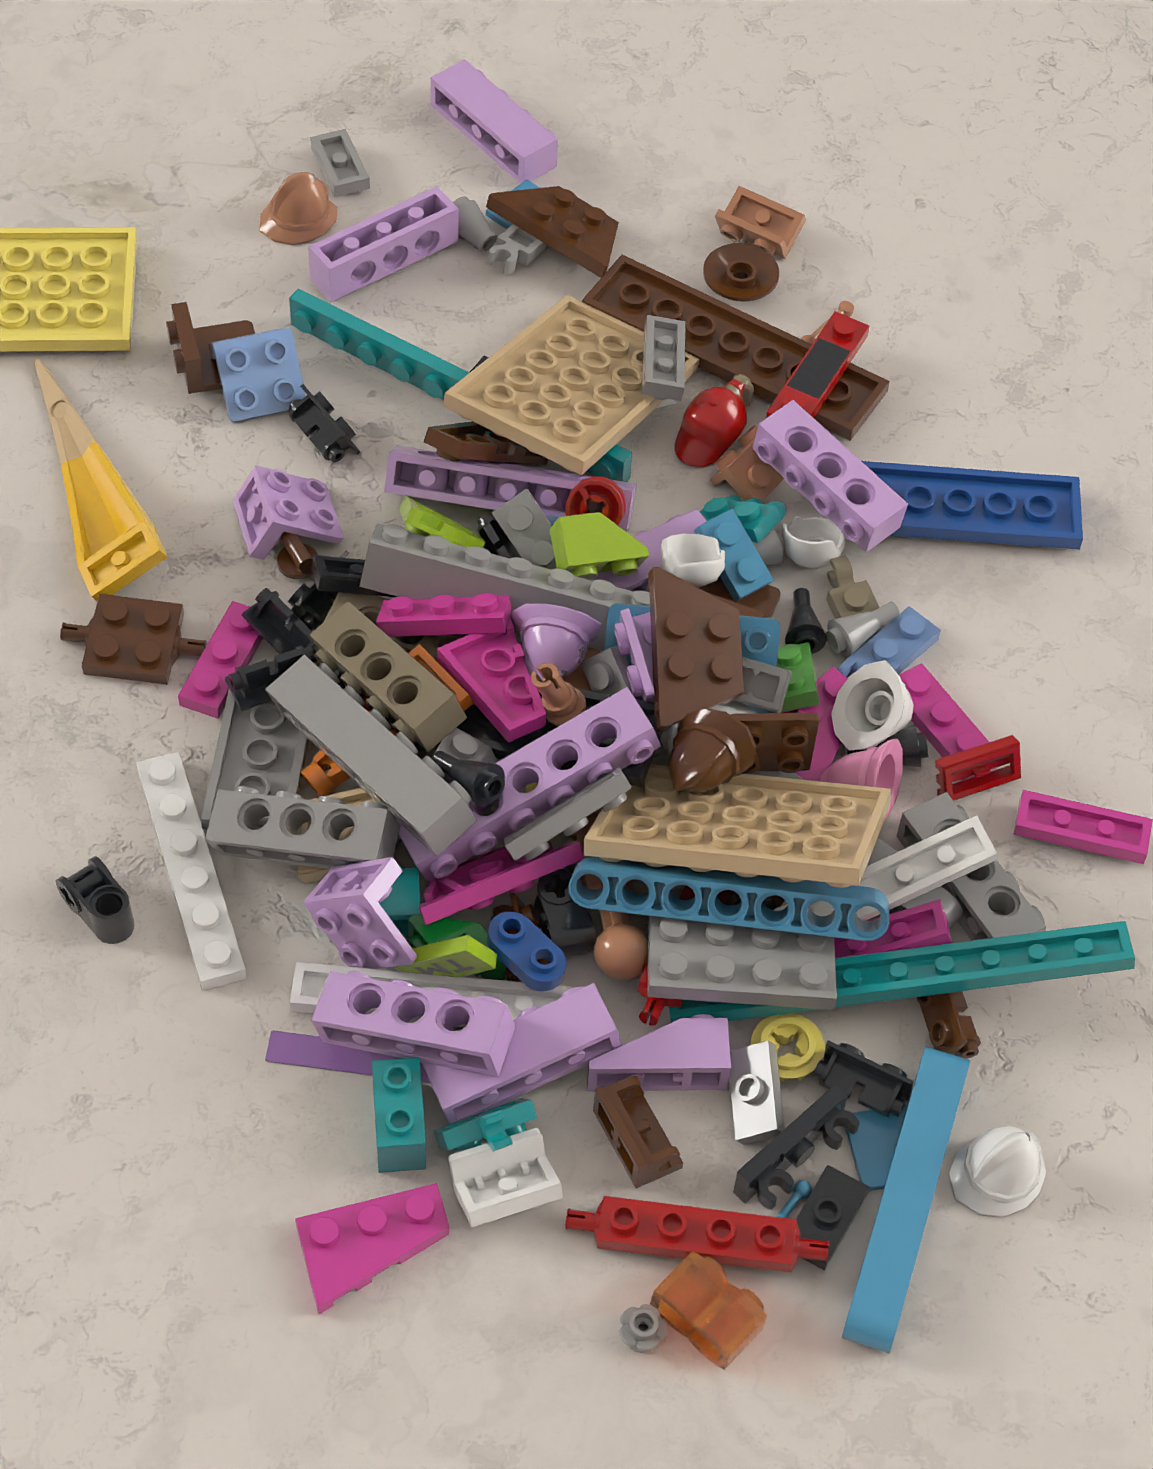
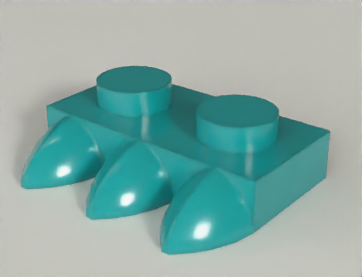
(753, 514)

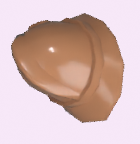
(298, 210)

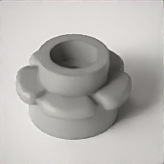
(640, 1340)

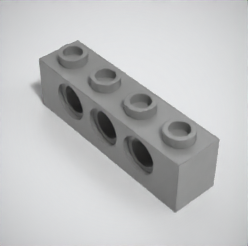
(238, 811)
(978, 899)

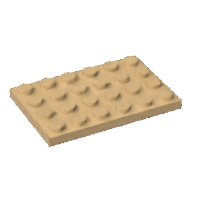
(562, 385)
(746, 827)

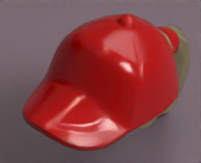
(713, 422)

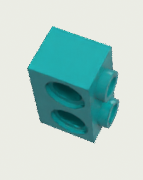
(399, 1115)

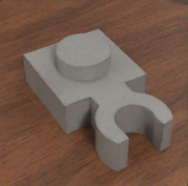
(515, 246)

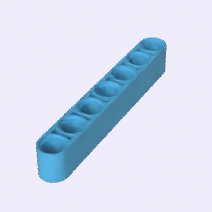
(748, 913)
(906, 1201)

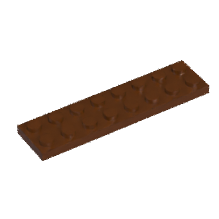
(732, 341)

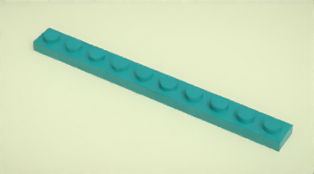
(406, 361)
(956, 968)

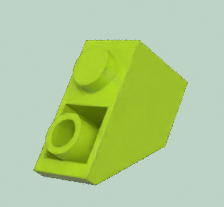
(594, 545)

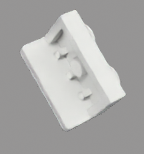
(504, 1180)

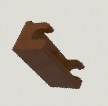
(635, 1132)

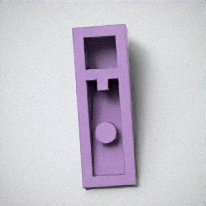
(675, 1057)

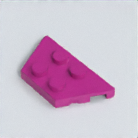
(486, 876)

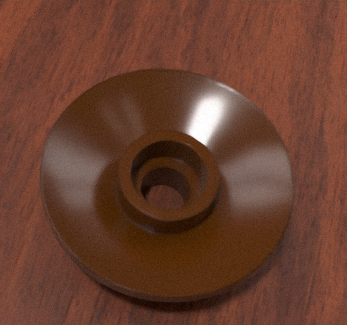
(741, 272)

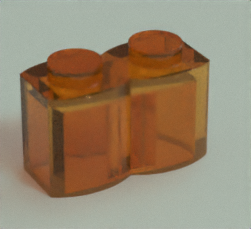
(709, 1309)

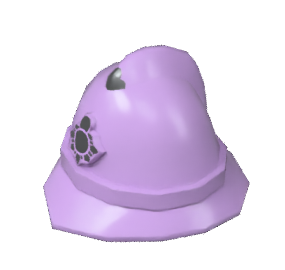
(554, 636)

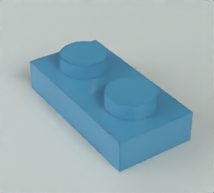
(744, 567)

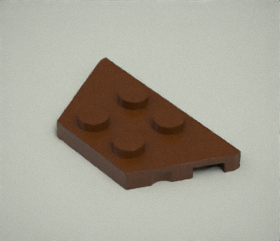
(560, 222)
(692, 649)

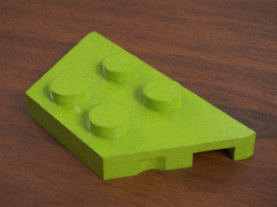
(425, 521)

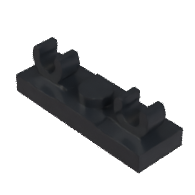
(794, 1147)

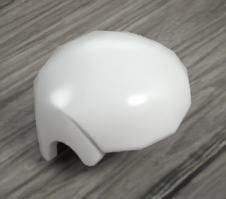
(813, 541)
(693, 558)

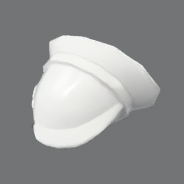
(871, 706)
(998, 1172)

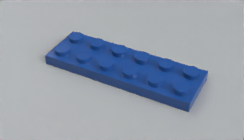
(986, 505)

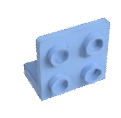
(258, 373)

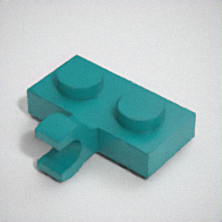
(492, 1124)

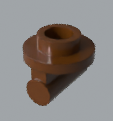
(295, 558)

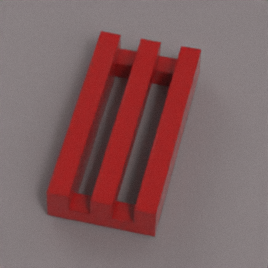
(979, 762)

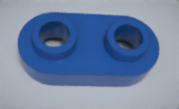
(522, 950)

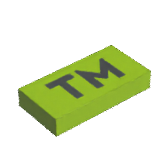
(452, 958)

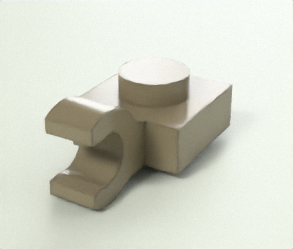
(847, 596)

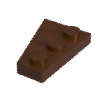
(477, 442)

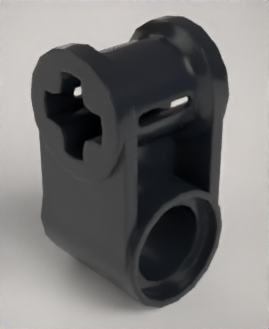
(95, 894)
(562, 918)

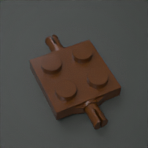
(133, 639)

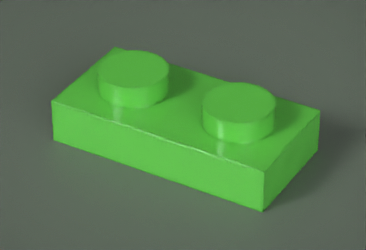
(802, 686)

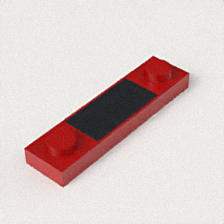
(823, 364)

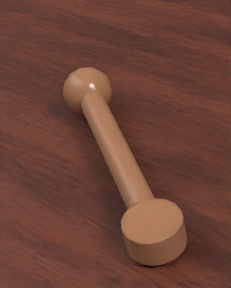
(845, 308)

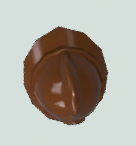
(709, 751)

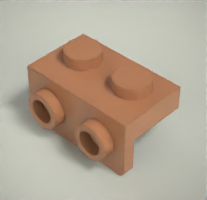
(760, 222)
(746, 471)

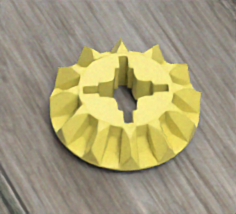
(785, 1029)

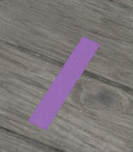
(312, 1052)

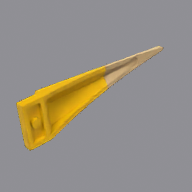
(109, 526)

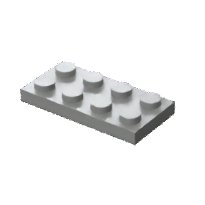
(255, 751)
(739, 964)

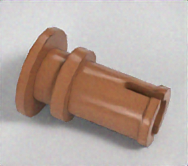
(558, 697)

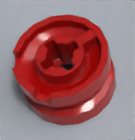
(597, 489)

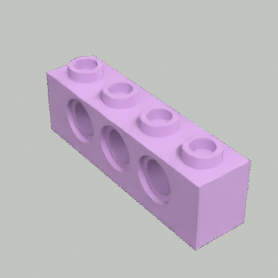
(383, 244)
(829, 476)
(476, 1048)

